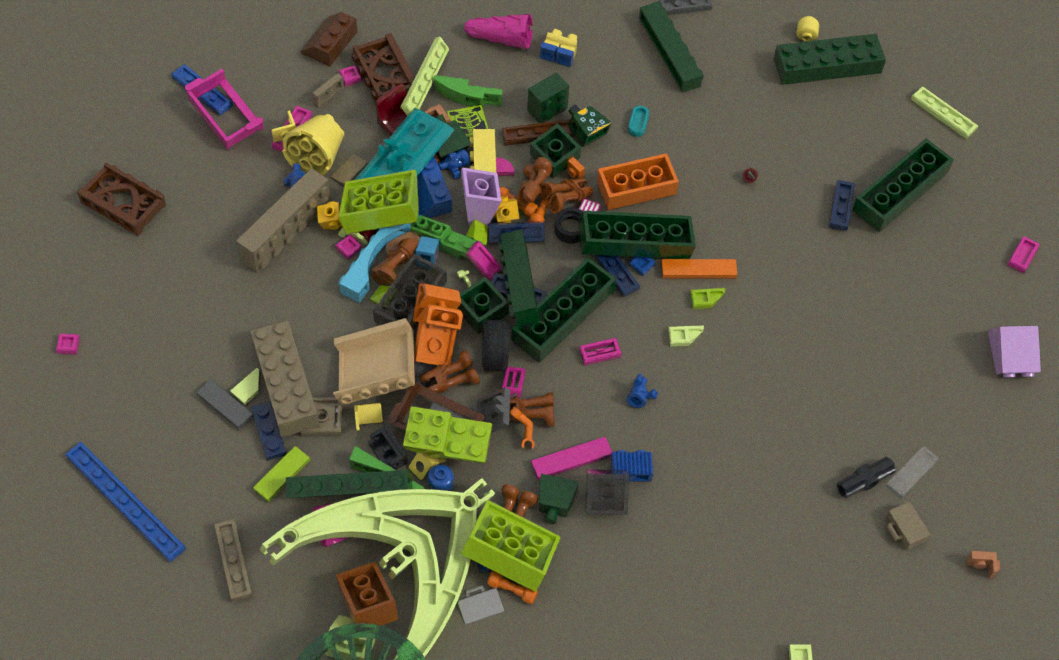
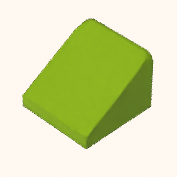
(478, 231)

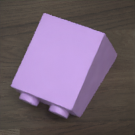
(480, 194)
(1015, 350)

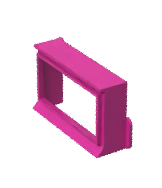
(199, 87)

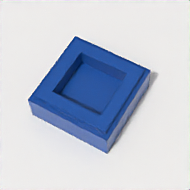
(642, 264)

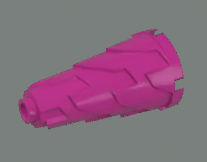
(509, 29)

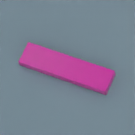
(572, 458)

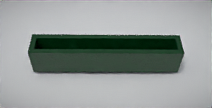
(671, 47)
(519, 276)
(348, 483)

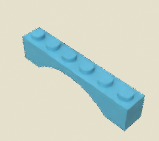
(356, 281)

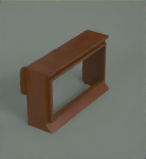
(400, 410)

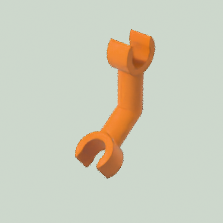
(528, 426)

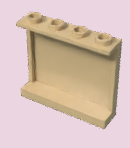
(375, 361)

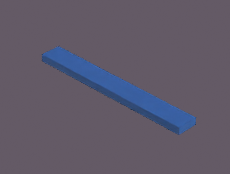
(125, 502)

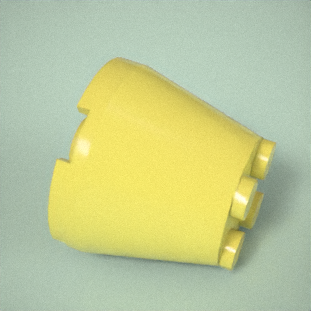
(313, 144)

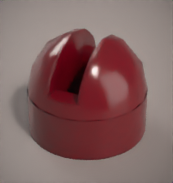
(747, 176)

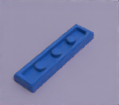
(213, 98)

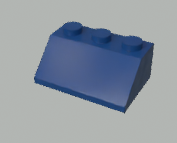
(432, 191)

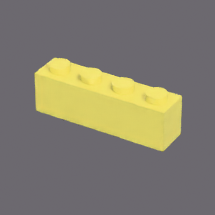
(483, 150)

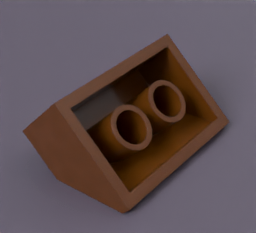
(331, 38)

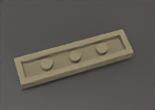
(233, 560)

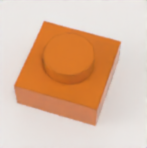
(575, 169)

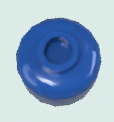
(440, 478)

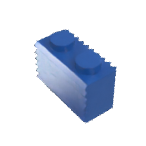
(636, 463)

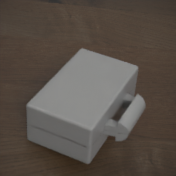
(480, 605)

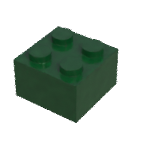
(548, 98)
(556, 147)
(482, 303)

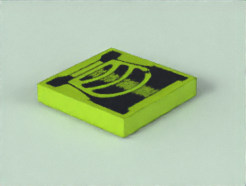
(469, 119)

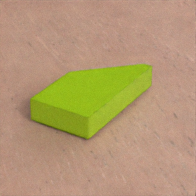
(706, 297)

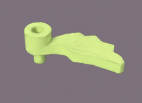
(356, 236)
(462, 275)

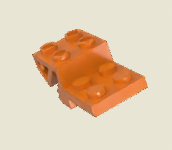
(438, 323)

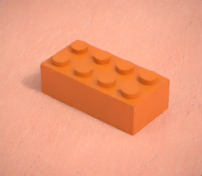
(637, 181)

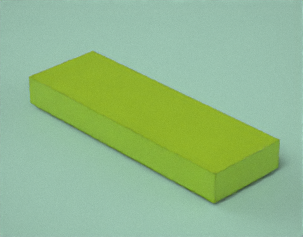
(275, 479)

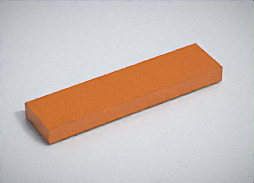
(699, 268)

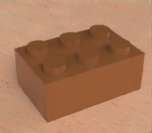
(367, 595)

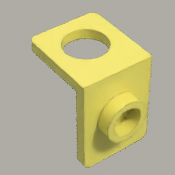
(279, 133)
(368, 414)
(427, 461)

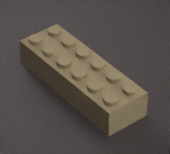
(283, 221)
(285, 379)

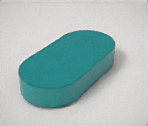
(638, 121)

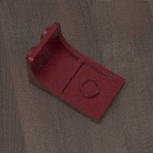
(389, 109)

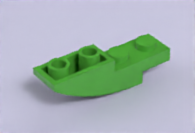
(461, 92)
(449, 241)

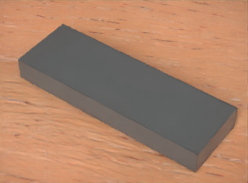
(685, 6)
(225, 404)

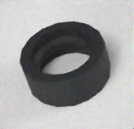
(563, 235)

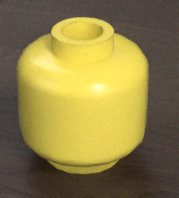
(807, 28)

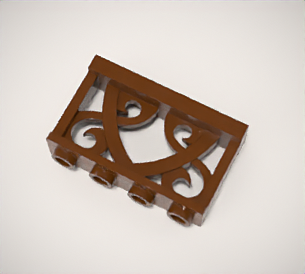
(390, 49)
(122, 183)

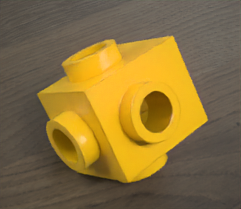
(511, 210)
(329, 215)

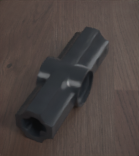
(866, 477)

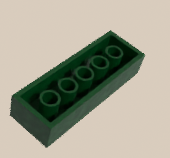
(829, 59)
(902, 185)
(636, 234)
(565, 309)

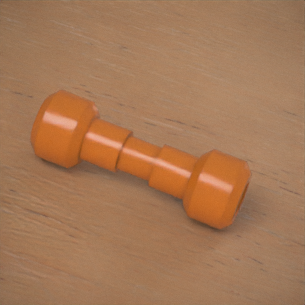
(528, 210)
(539, 215)
(497, 580)

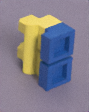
(559, 48)

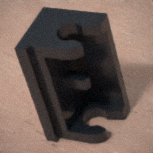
(388, 448)

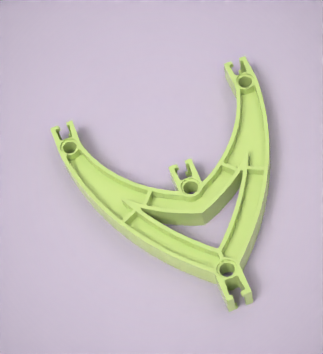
(373, 519)

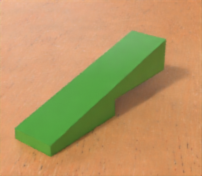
(365, 462)

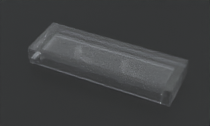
(912, 472)

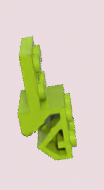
(447, 436)

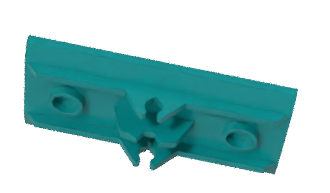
(409, 146)

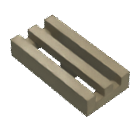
(328, 90)

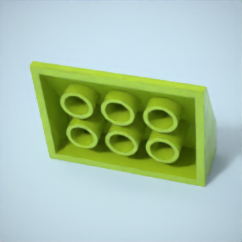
(379, 202)
(511, 545)

